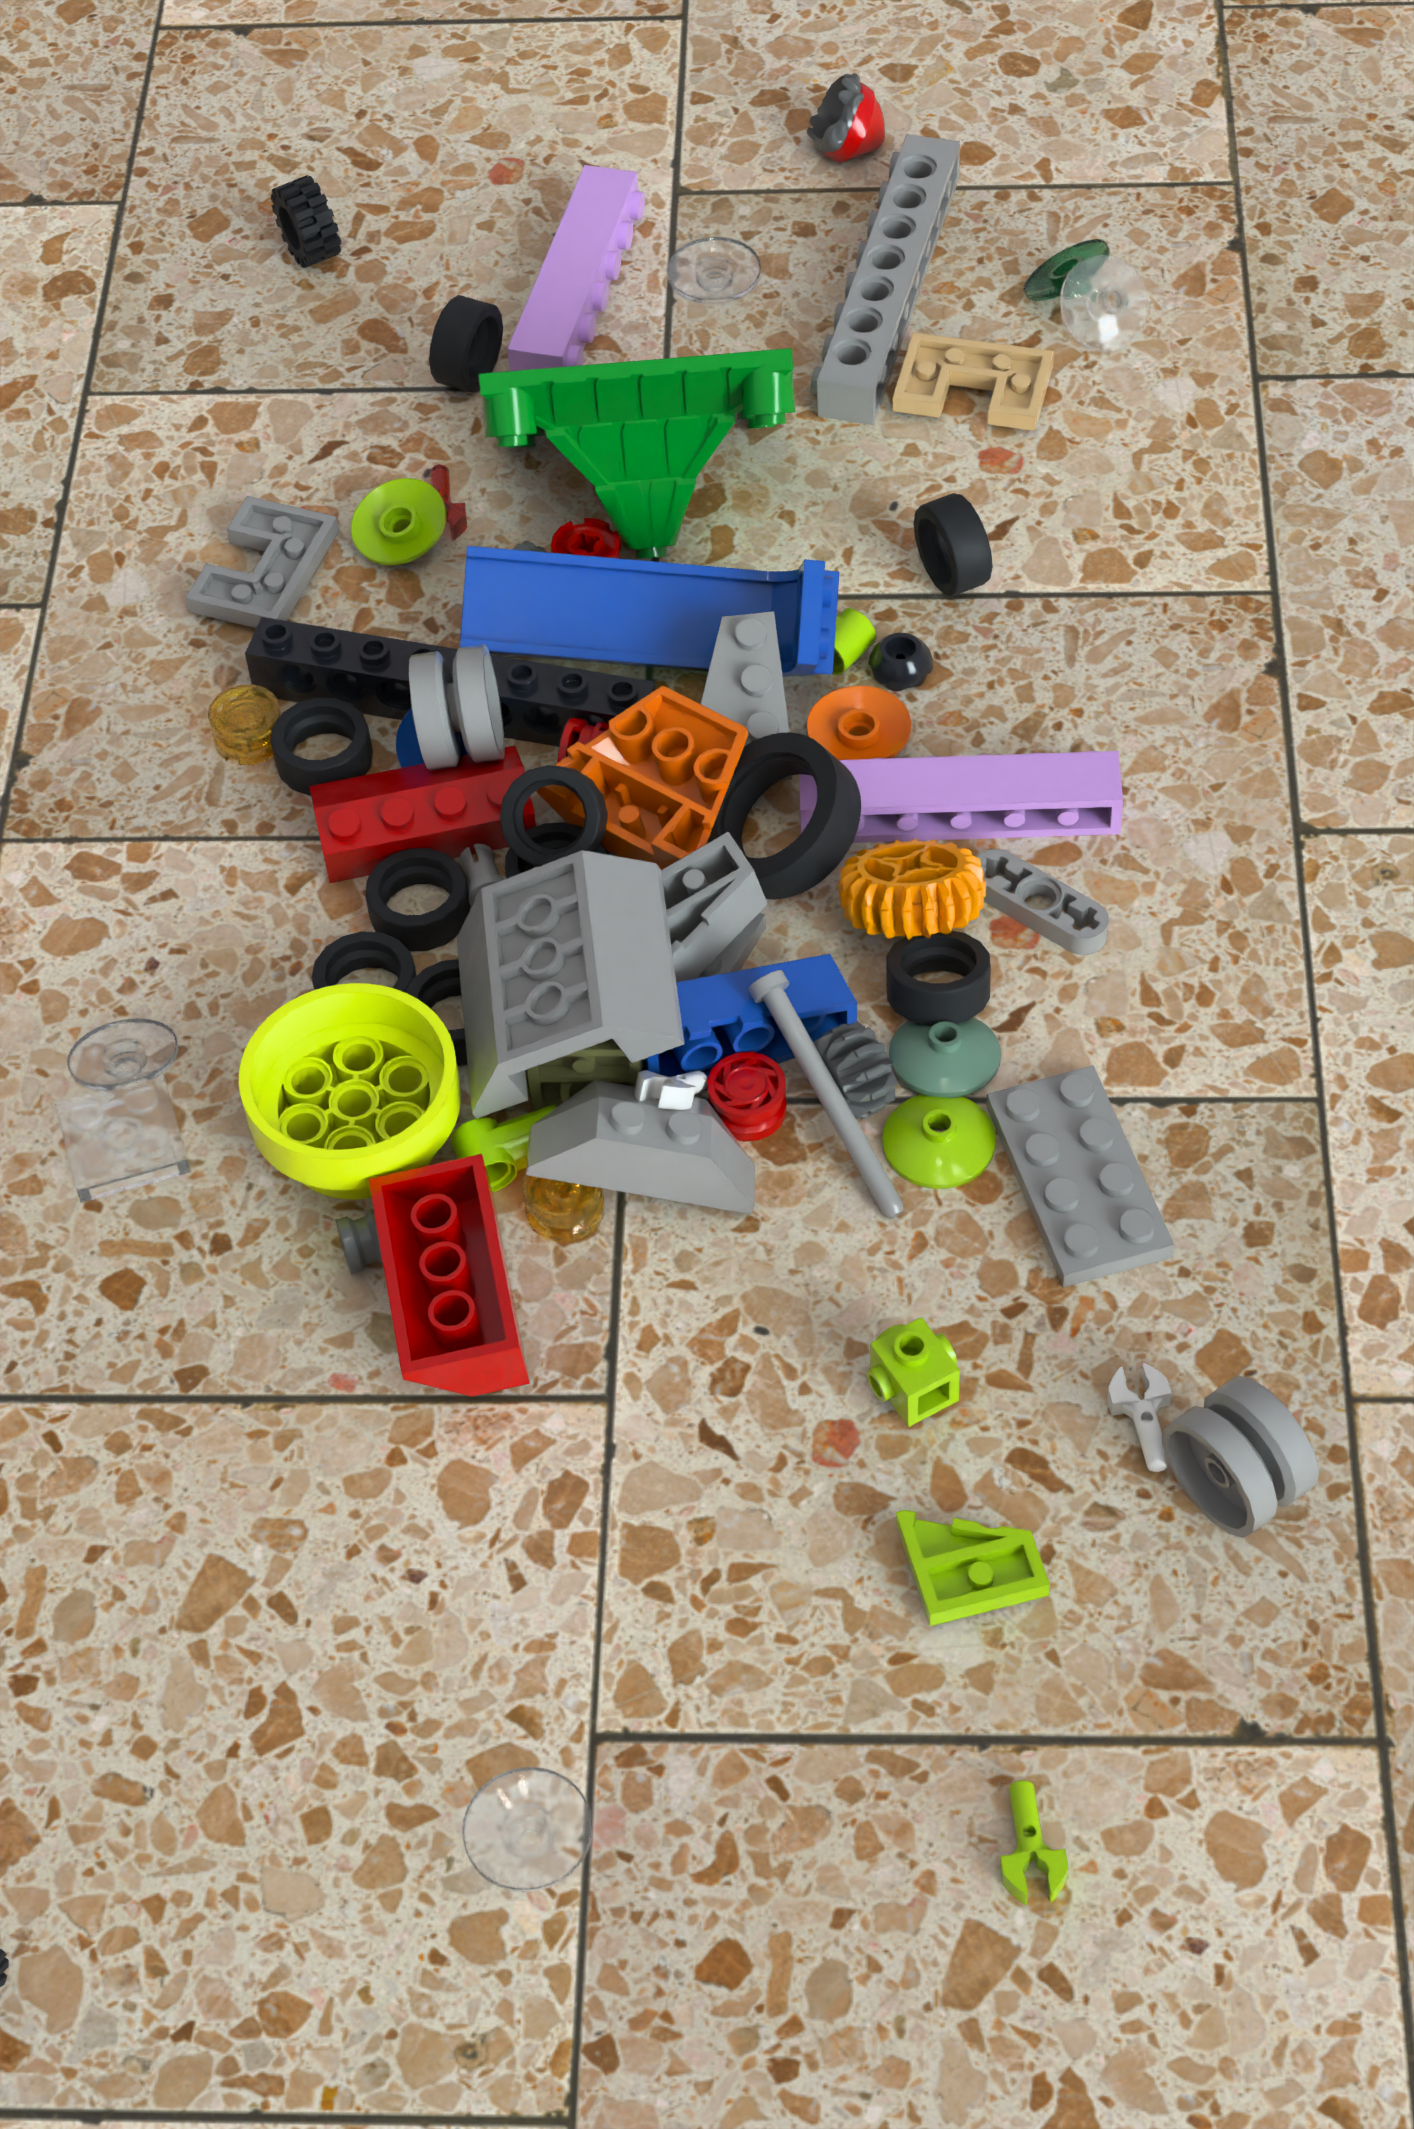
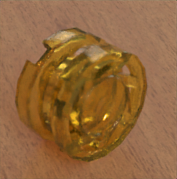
(244, 723)
(562, 1207)

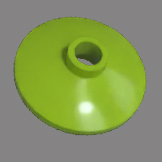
(392, 508)
(935, 1157)

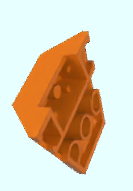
(659, 775)

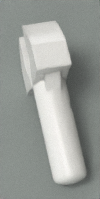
(673, 1092)
(1143, 1411)

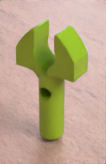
(1030, 1847)

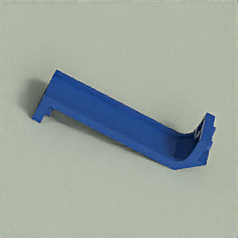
(640, 609)

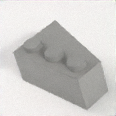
(747, 676)
(708, 903)

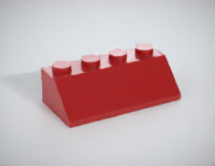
(412, 807)
(448, 1278)

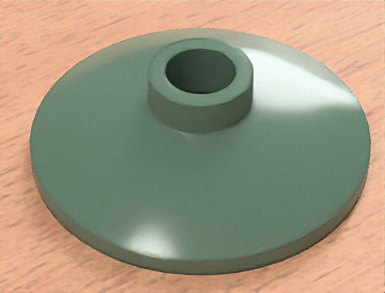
(945, 1057)

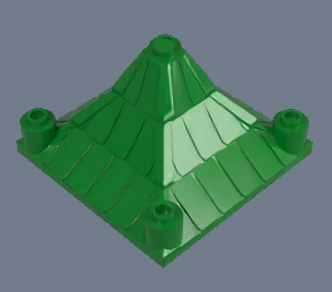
(640, 426)

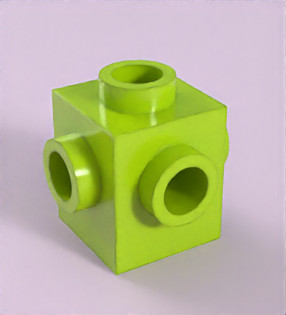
(914, 1370)

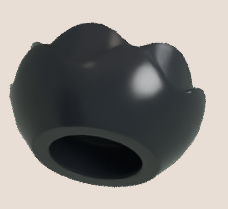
(900, 661)

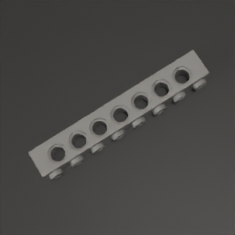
(887, 280)

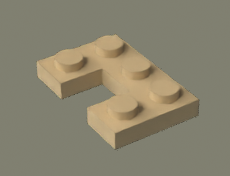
(1012, 372)

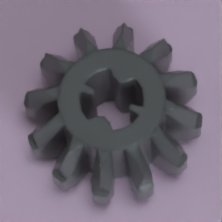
(858, 1067)

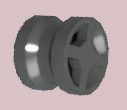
(359, 1241)

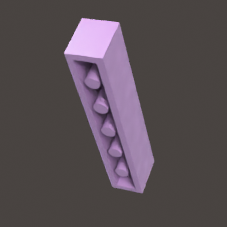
(578, 270)
(982, 796)

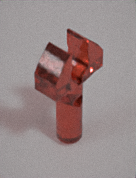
(455, 512)

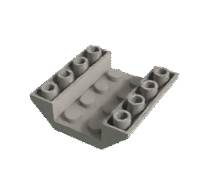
(563, 966)

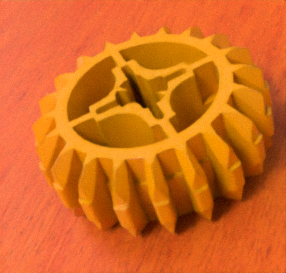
(912, 888)

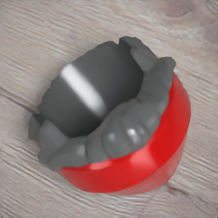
(848, 121)

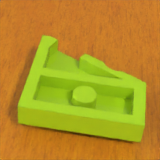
(970, 1567)

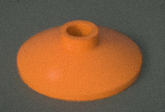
(860, 723)

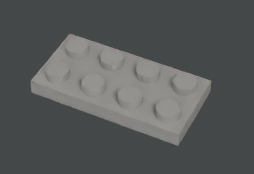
(1079, 1176)

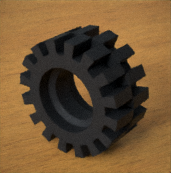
(305, 221)

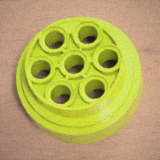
(346, 1057)

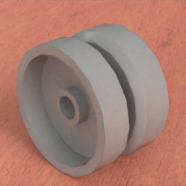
(456, 706)
(1240, 1456)

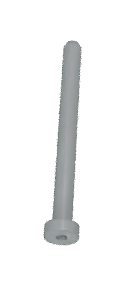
(771, 991)

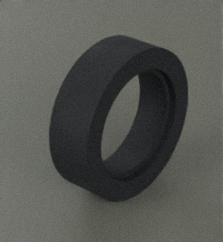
(827, 834)

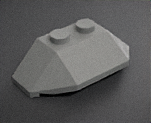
(636, 1148)

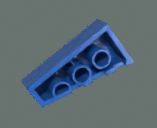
(725, 1020)

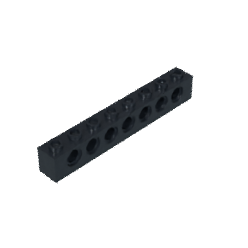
(373, 676)

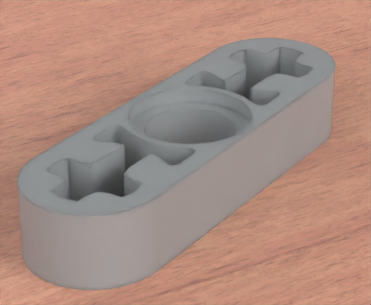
(1051, 921)

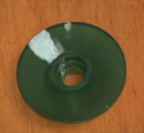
(1048, 278)

